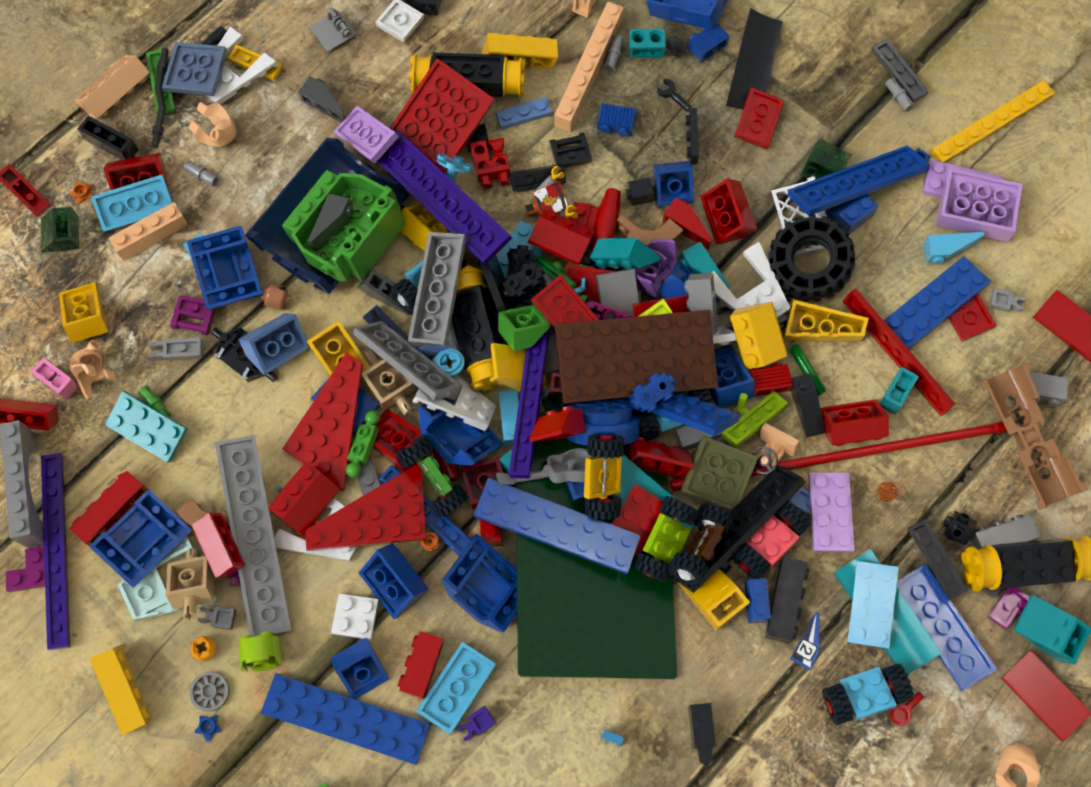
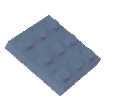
(194, 69)

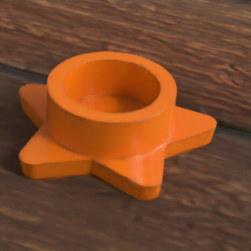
(81, 187)

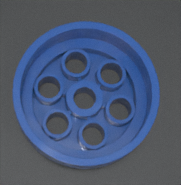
(606, 417)

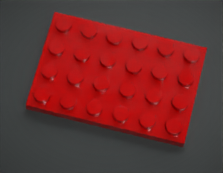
(442, 113)

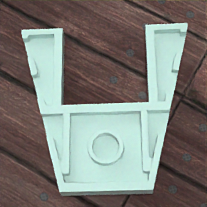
(149, 595)

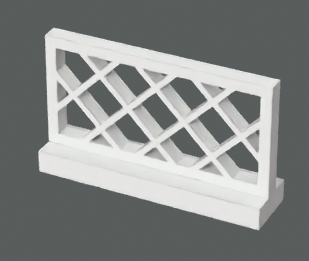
(811, 248)

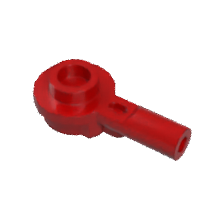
(902, 713)

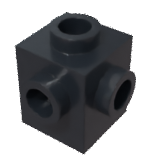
(959, 527)

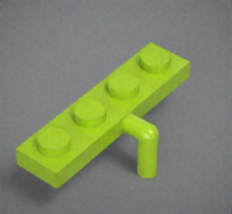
(753, 419)

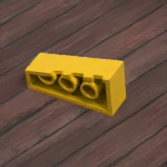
(534, 50)
(820, 323)
(120, 689)

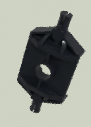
(228, 352)

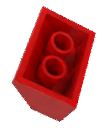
(134, 170)
(728, 211)
(561, 236)
(855, 422)
(659, 458)
(303, 498)

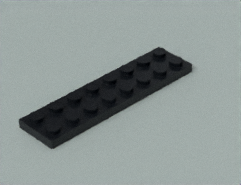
(752, 514)

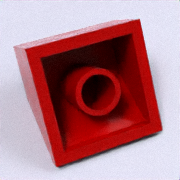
(558, 425)

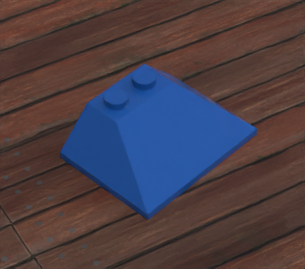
(224, 267)
(454, 439)
(141, 538)
(483, 585)

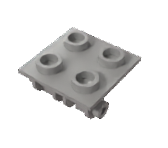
(332, 30)

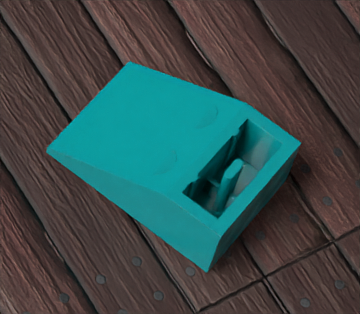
(1052, 630)

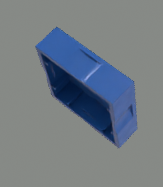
(691, 12)

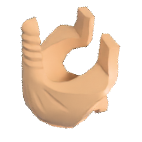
(224, 126)
(87, 368)
(1021, 759)

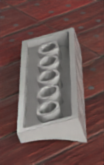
(437, 289)
(408, 360)

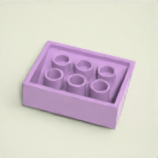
(979, 204)

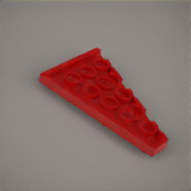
(328, 425)
(382, 516)

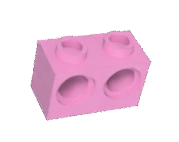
(54, 379)

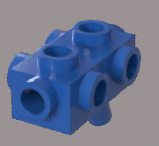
(647, 395)

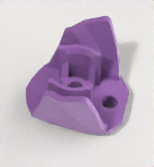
(652, 276)

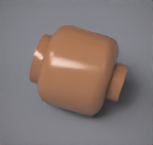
(276, 296)

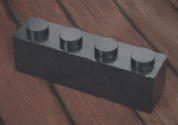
(938, 559)
(786, 600)

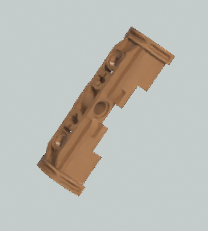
(1062, 477)

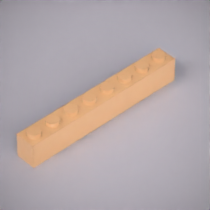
(588, 67)

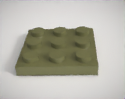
(719, 473)

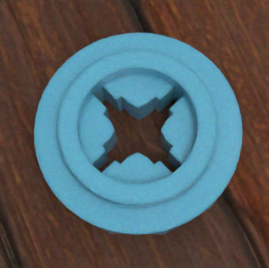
(455, 356)

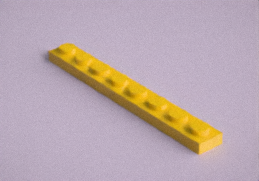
(992, 122)

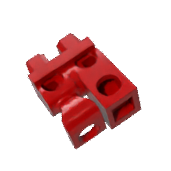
(490, 168)

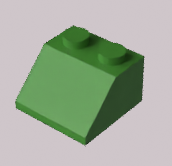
(522, 326)

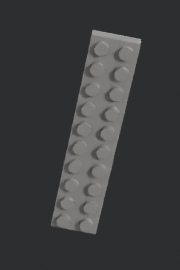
(253, 535)

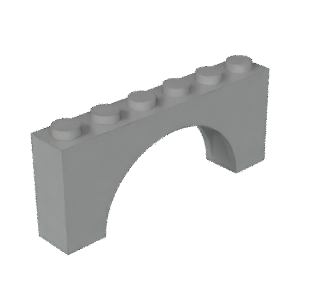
(17, 445)

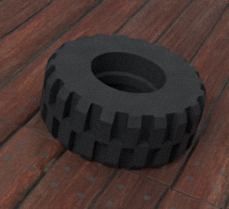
(812, 231)

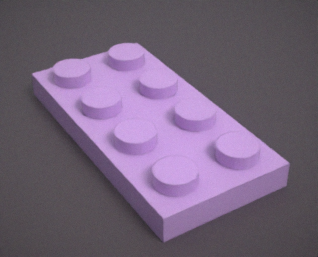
(366, 134)
(937, 174)
(831, 512)

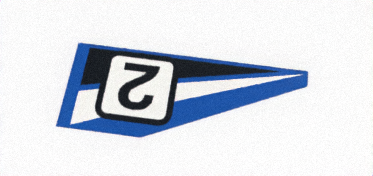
(808, 646)

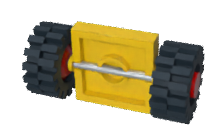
(603, 476)

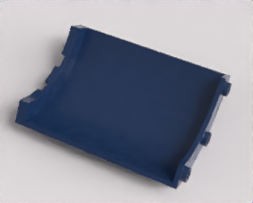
(268, 230)

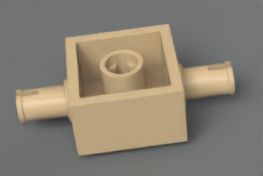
(386, 393)
(189, 583)

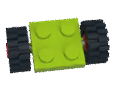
(666, 538)

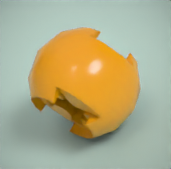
(202, 655)

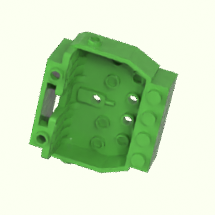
(364, 237)

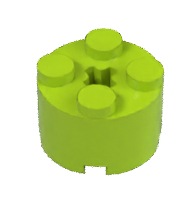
(259, 652)

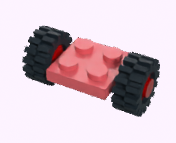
(771, 541)

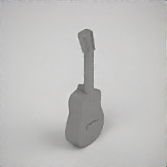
(559, 468)

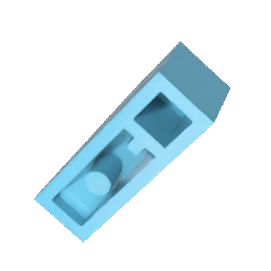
(946, 246)
(509, 408)

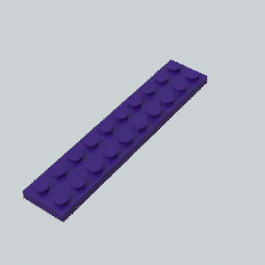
(444, 199)

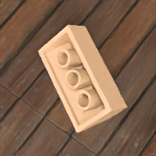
(112, 86)

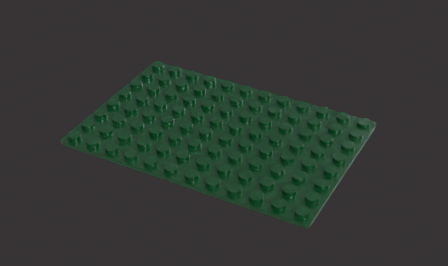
(585, 616)

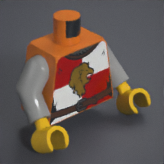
(551, 197)

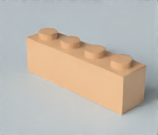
(148, 231)

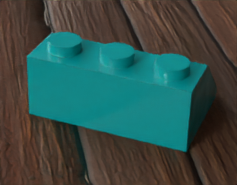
(622, 253)

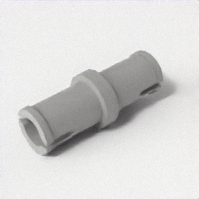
(614, 53)
(899, 94)
(201, 173)

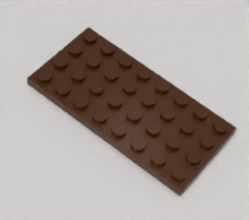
(618, 354)

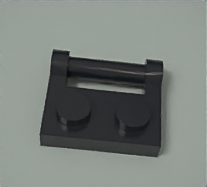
(571, 155)

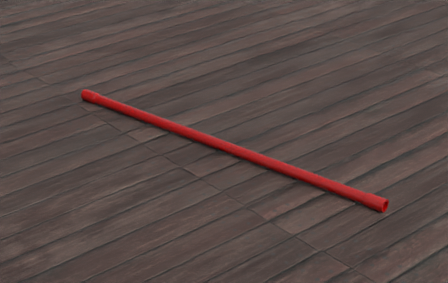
(997, 427)

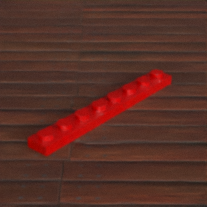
(899, 352)

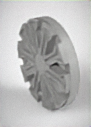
(209, 691)

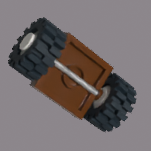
(691, 565)

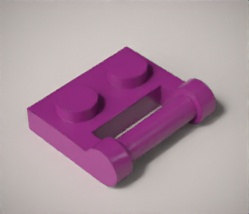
(195, 309)

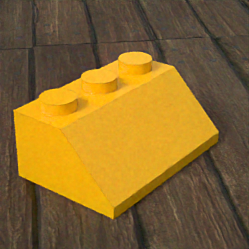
(419, 224)
(758, 335)

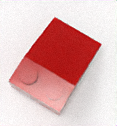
(393, 436)

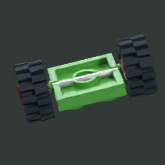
(450, 497)

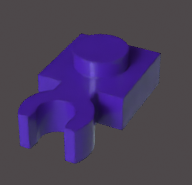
(479, 722)

